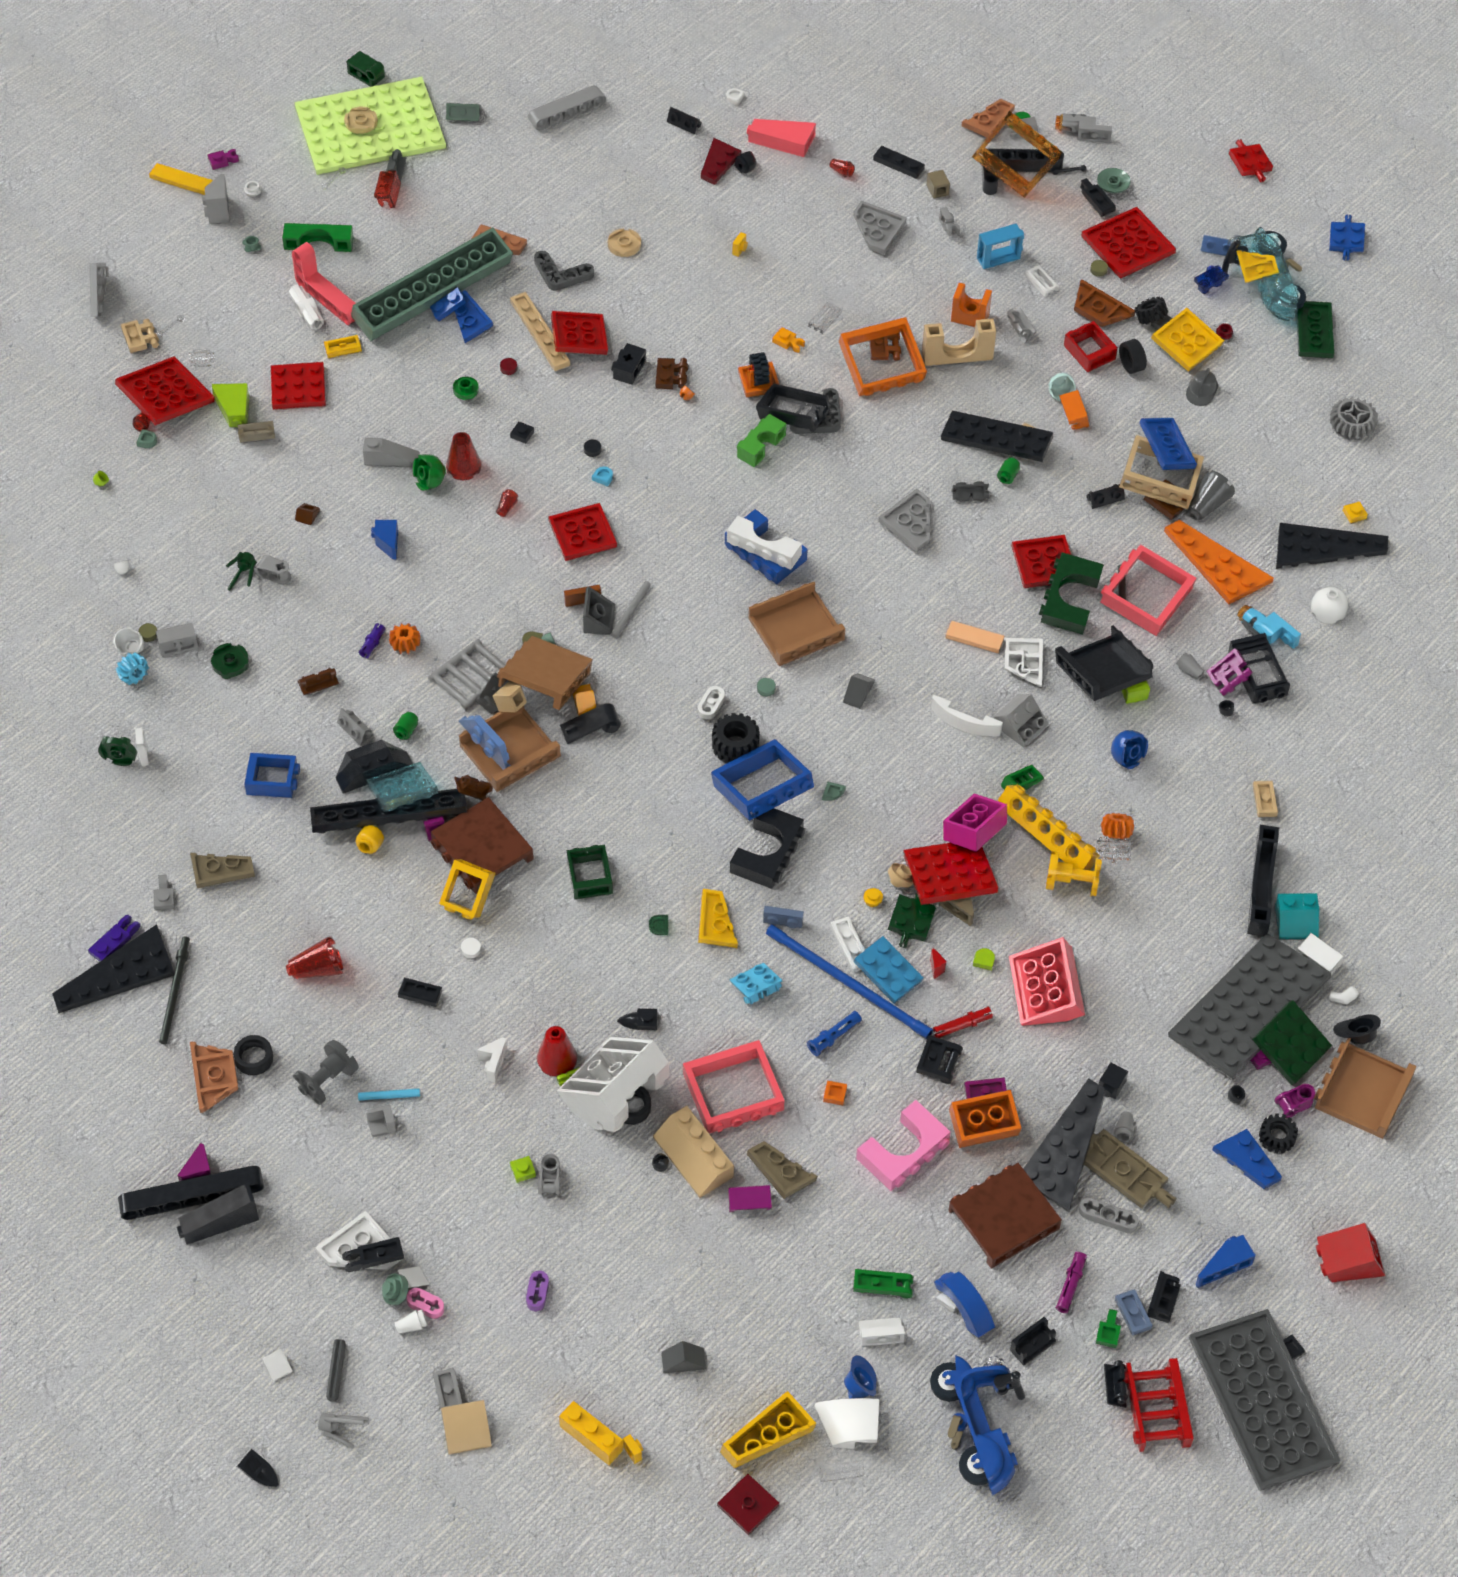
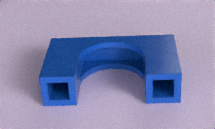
(770, 569)

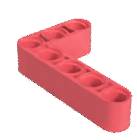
(318, 286)

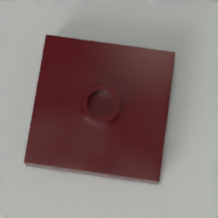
(748, 1504)

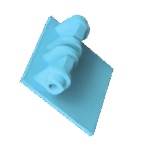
(756, 982)

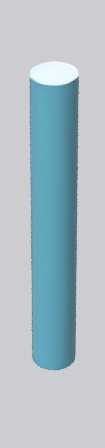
(389, 1094)

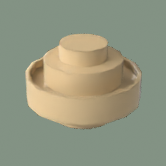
(900, 875)

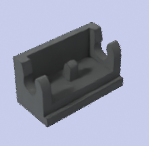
(486, 698)

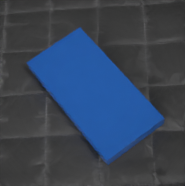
(1168, 443)

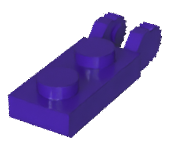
(114, 938)

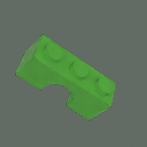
(768, 430)

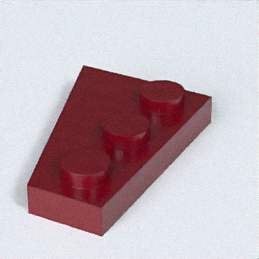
(718, 161)

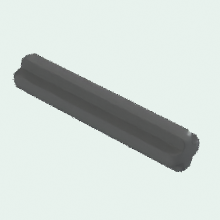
(335, 1370)

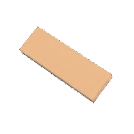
(975, 637)

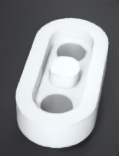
(710, 704)

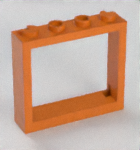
(877, 331)

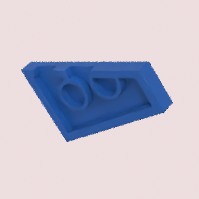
(472, 319)
(1249, 1157)

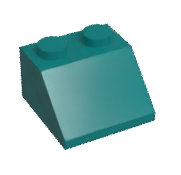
(1297, 915)

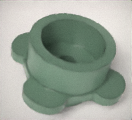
(251, 244)

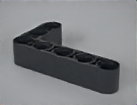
(1019, 160)

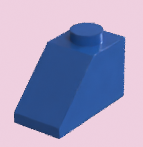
(386, 536)

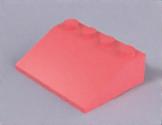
(1047, 984)

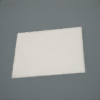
(414, 1276)

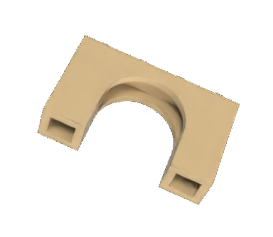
(978, 348)

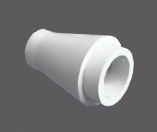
(412, 1322)

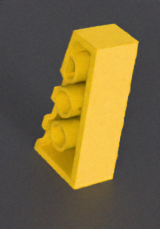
(772, 1428)

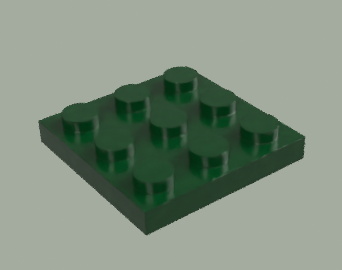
(1292, 1042)

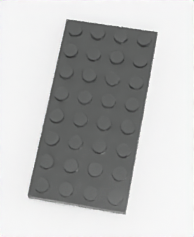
(1245, 1001)
(1264, 1400)

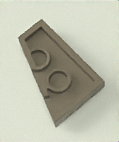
(216, 870)

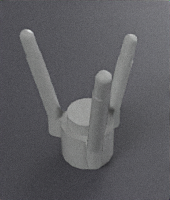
(330, 1423)

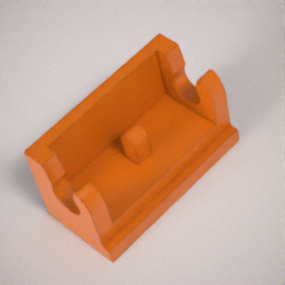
(1074, 409)

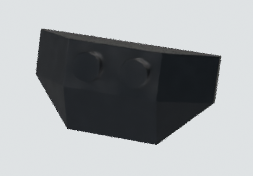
(369, 762)

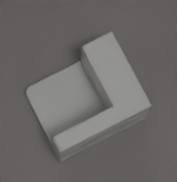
(381, 1120)

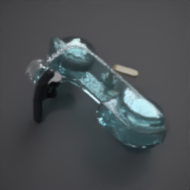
(1277, 291)

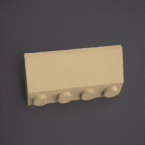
(694, 1152)

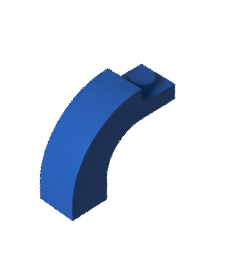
(968, 1301)

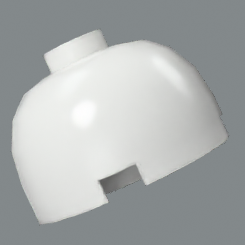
(1329, 605)

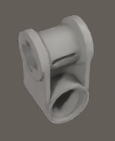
(271, 568)
(549, 1178)

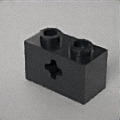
(629, 363)

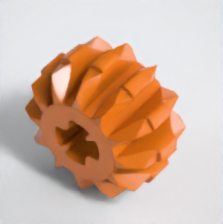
(404, 638)
(1117, 826)

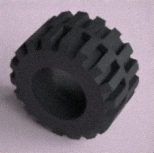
(734, 726)

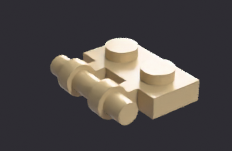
(135, 339)

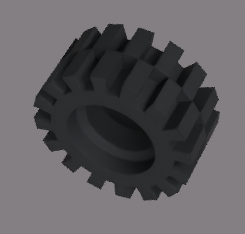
(1151, 310)
(1279, 1123)

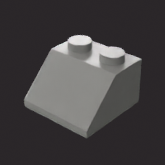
(216, 201)

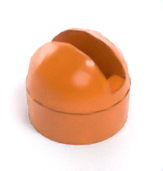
(686, 393)

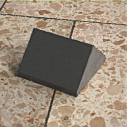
(597, 613)

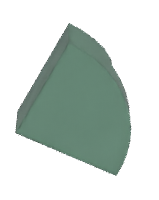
(833, 791)

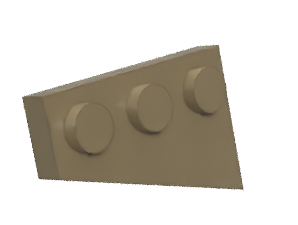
(780, 1172)

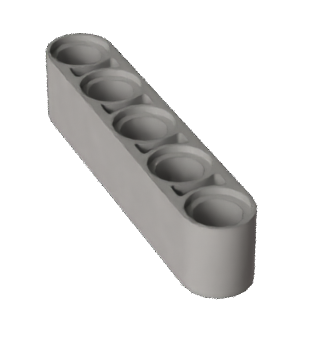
(566, 107)

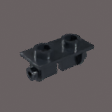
(683, 120)
(1106, 496)
(1115, 1387)

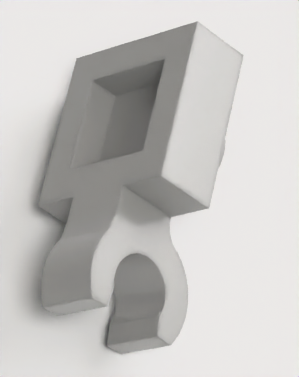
(947, 219)
(163, 896)

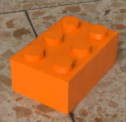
(984, 1118)

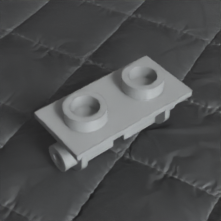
(1021, 324)
(352, 726)

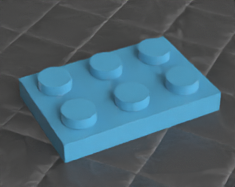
(888, 969)

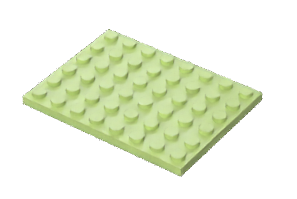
(403, 123)

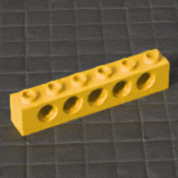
(1038, 828)

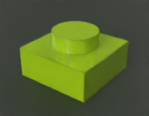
(522, 1169)

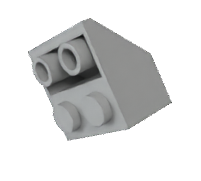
(1022, 719)

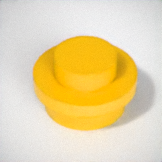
(873, 897)

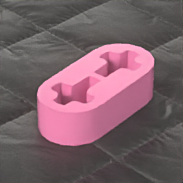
(427, 1300)

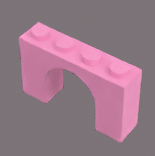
(894, 1169)

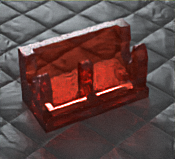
(387, 188)

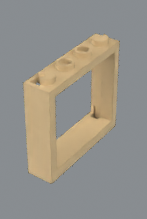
(1155, 488)

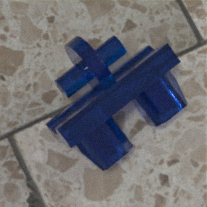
(1211, 278)

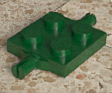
(911, 919)

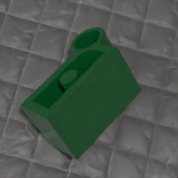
(365, 69)

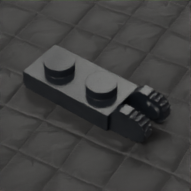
(374, 1254)

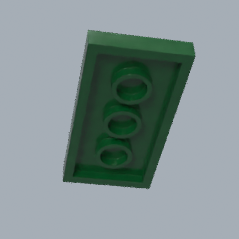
(1315, 330)

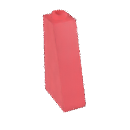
(782, 135)

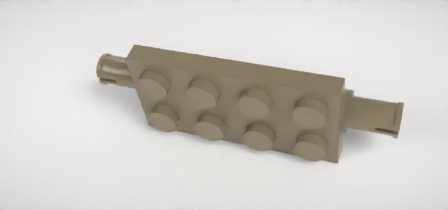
(1126, 1170)

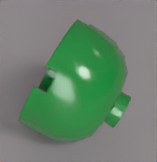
(428, 471)

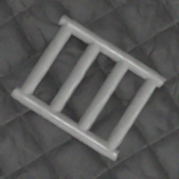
(450, 666)

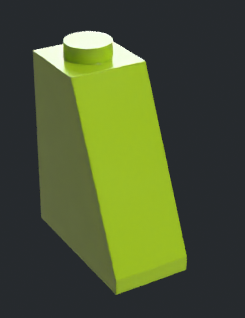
(232, 402)

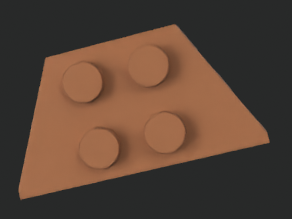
(213, 1074)

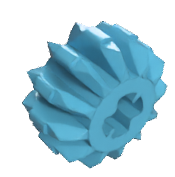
(132, 668)

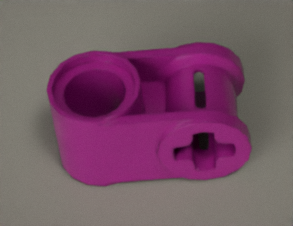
(1292, 1101)

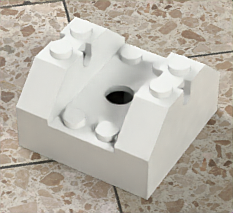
(611, 1077)

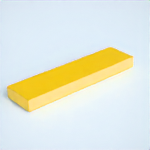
(179, 178)

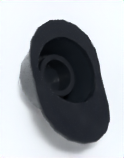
(1360, 1029)

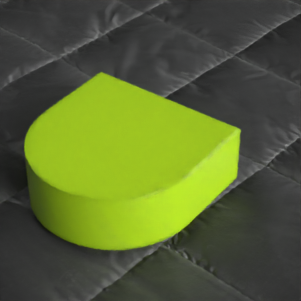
(984, 959)

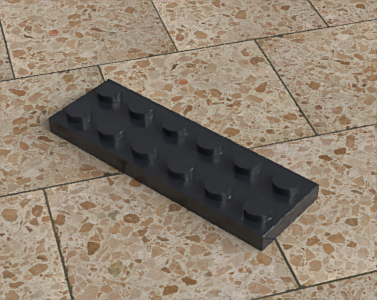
(997, 436)

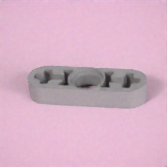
(1121, 1225)

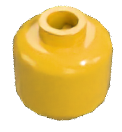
(369, 839)

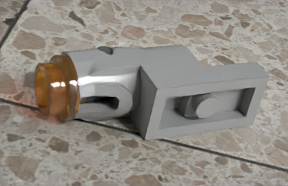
(1084, 126)

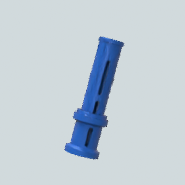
(828, 1036)

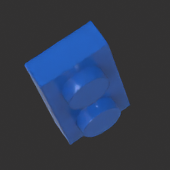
(448, 304)

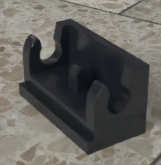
(1164, 1297)
(1033, 1341)

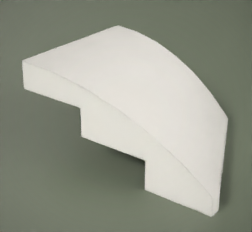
(1025, 658)
(849, 1421)

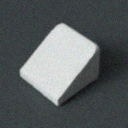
(277, 1365)

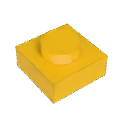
(739, 244)
(1355, 512)
(633, 1448)

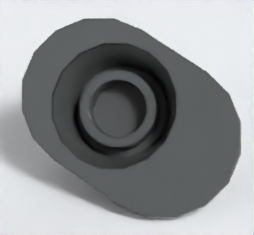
(1202, 388)

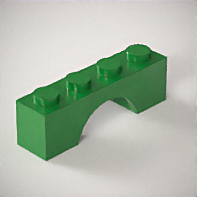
(338, 236)

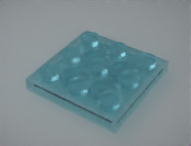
(402, 786)

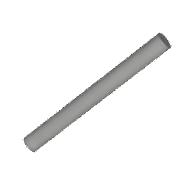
(628, 613)

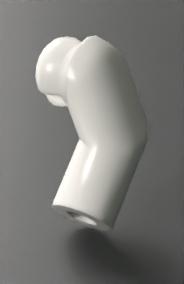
(1345, 997)

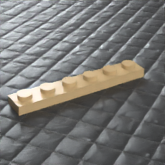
(539, 330)

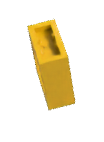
(487, 878)

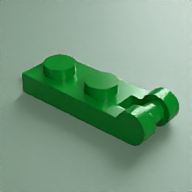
(883, 1283)

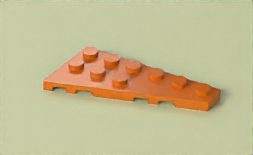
(1222, 568)

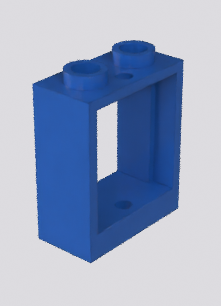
(272, 789)

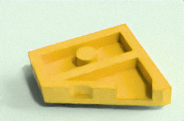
(1256, 266)

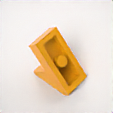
(584, 699)

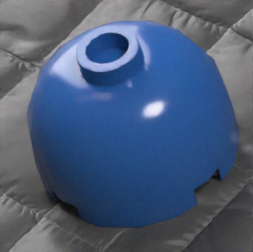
(1129, 748)

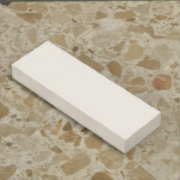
(848, 940)

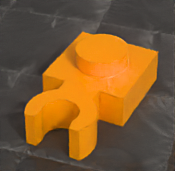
(787, 338)

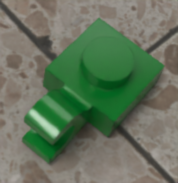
(1108, 1332)

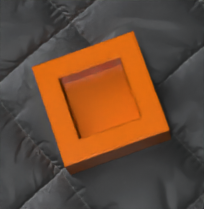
(835, 1093)

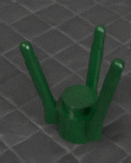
(245, 562)

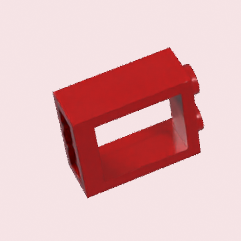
(1096, 359)

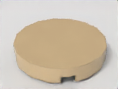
(361, 120)
(624, 242)

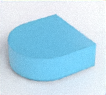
(603, 475)

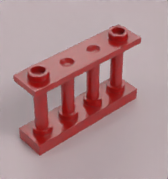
(1174, 1392)

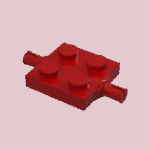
(1250, 160)

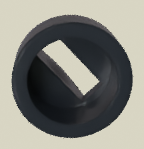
(1224, 708)
(1235, 1092)
(662, 1164)

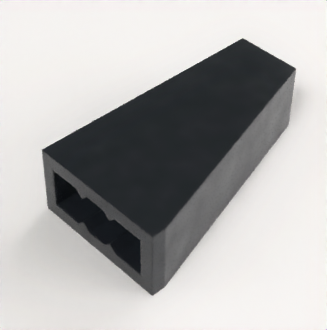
(219, 1215)

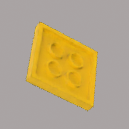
(1187, 339)

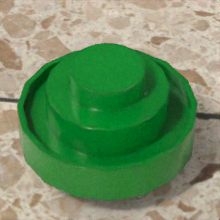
(465, 388)

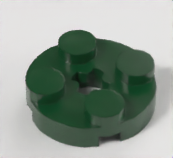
(229, 669)
(118, 750)

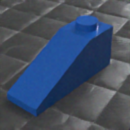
(1230, 1258)

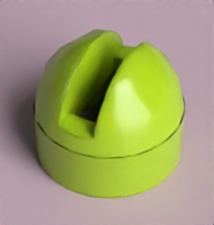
(100, 478)

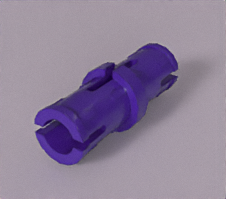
(372, 640)

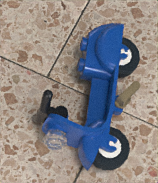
(989, 1457)

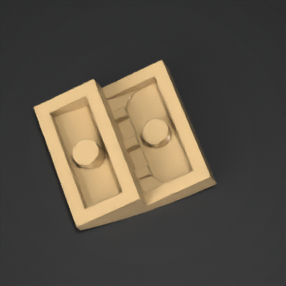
(466, 1427)

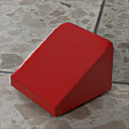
(938, 963)

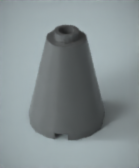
(1210, 495)

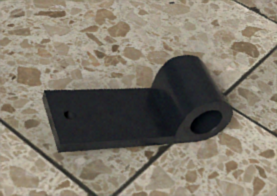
(591, 721)

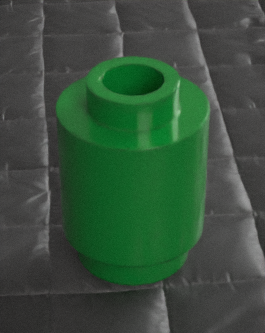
(1008, 470)
(405, 725)

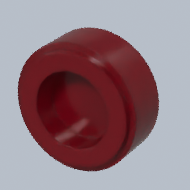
(508, 366)

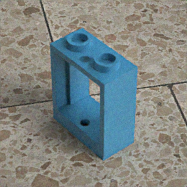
(991, 258)

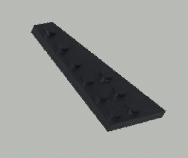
(1320, 545)
(128, 968)
(1063, 1152)

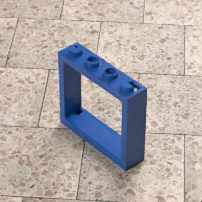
(753, 761)

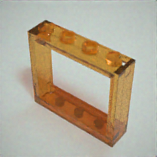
(1004, 171)

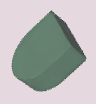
(146, 439)

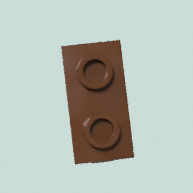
(320, 681)
(473, 787)

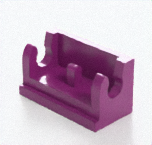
(749, 1198)

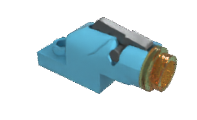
(1272, 625)

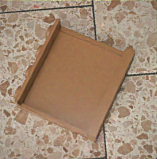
(795, 624)
(547, 670)
(525, 744)
(1363, 1089)

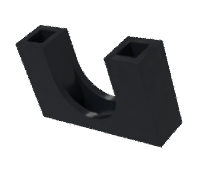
(768, 869)

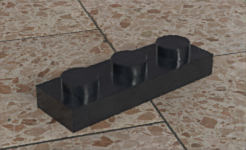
(899, 162)

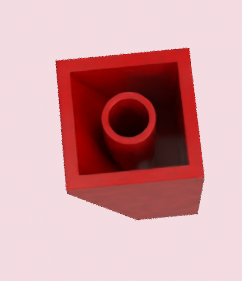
(1350, 1254)

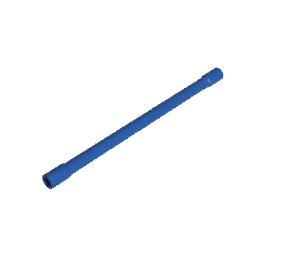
(916, 1025)

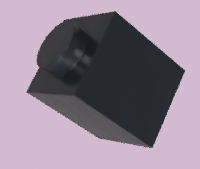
(1113, 1080)

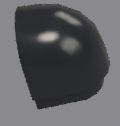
(745, 162)

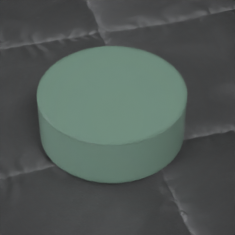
(766, 687)

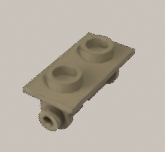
(256, 431)

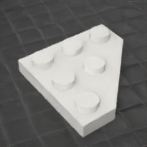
(358, 1232)

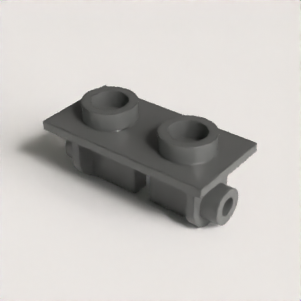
(397, 163)
(977, 490)

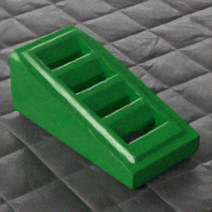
(1023, 778)

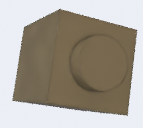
(938, 184)

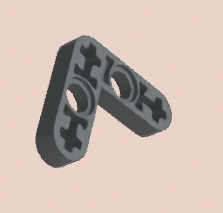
(560, 277)
(826, 425)

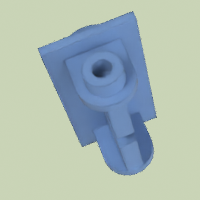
(1215, 245)

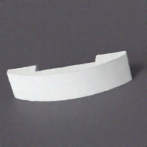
(964, 722)

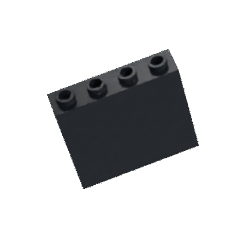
(1105, 665)

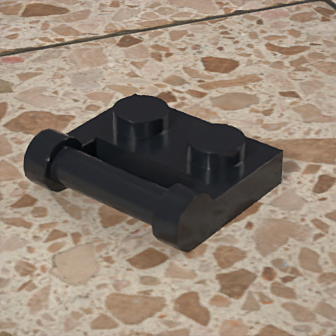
(932, 1058)

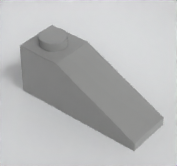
(387, 453)

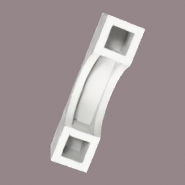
(783, 551)

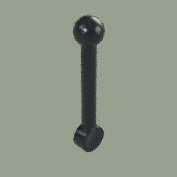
(1055, 171)

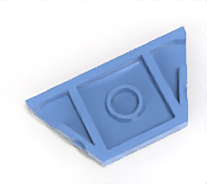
(485, 736)

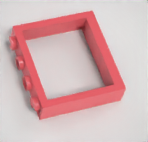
(1136, 614)
(726, 1059)

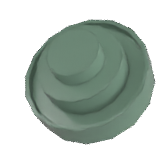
(395, 1289)

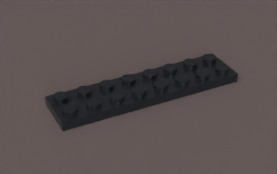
(369, 812)

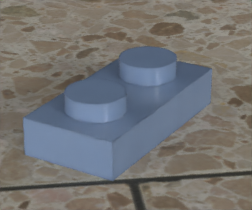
(783, 917)
(1133, 1312)

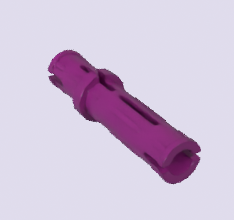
(1074, 1274)

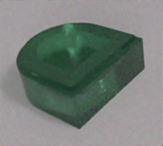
(659, 924)

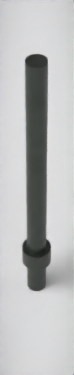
(181, 957)

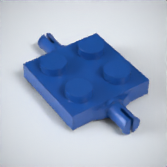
(1347, 237)

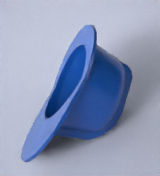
(860, 1379)

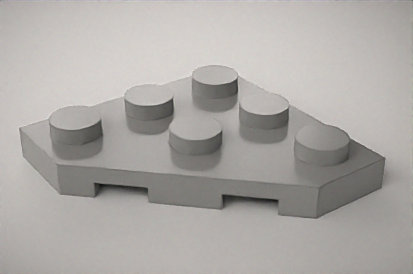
(878, 226)
(98, 276)
(910, 520)

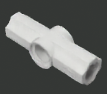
(306, 307)

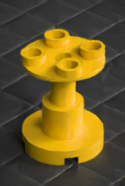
(1065, 873)

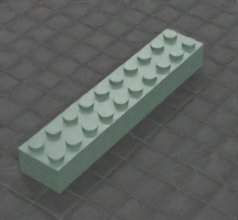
(430, 283)

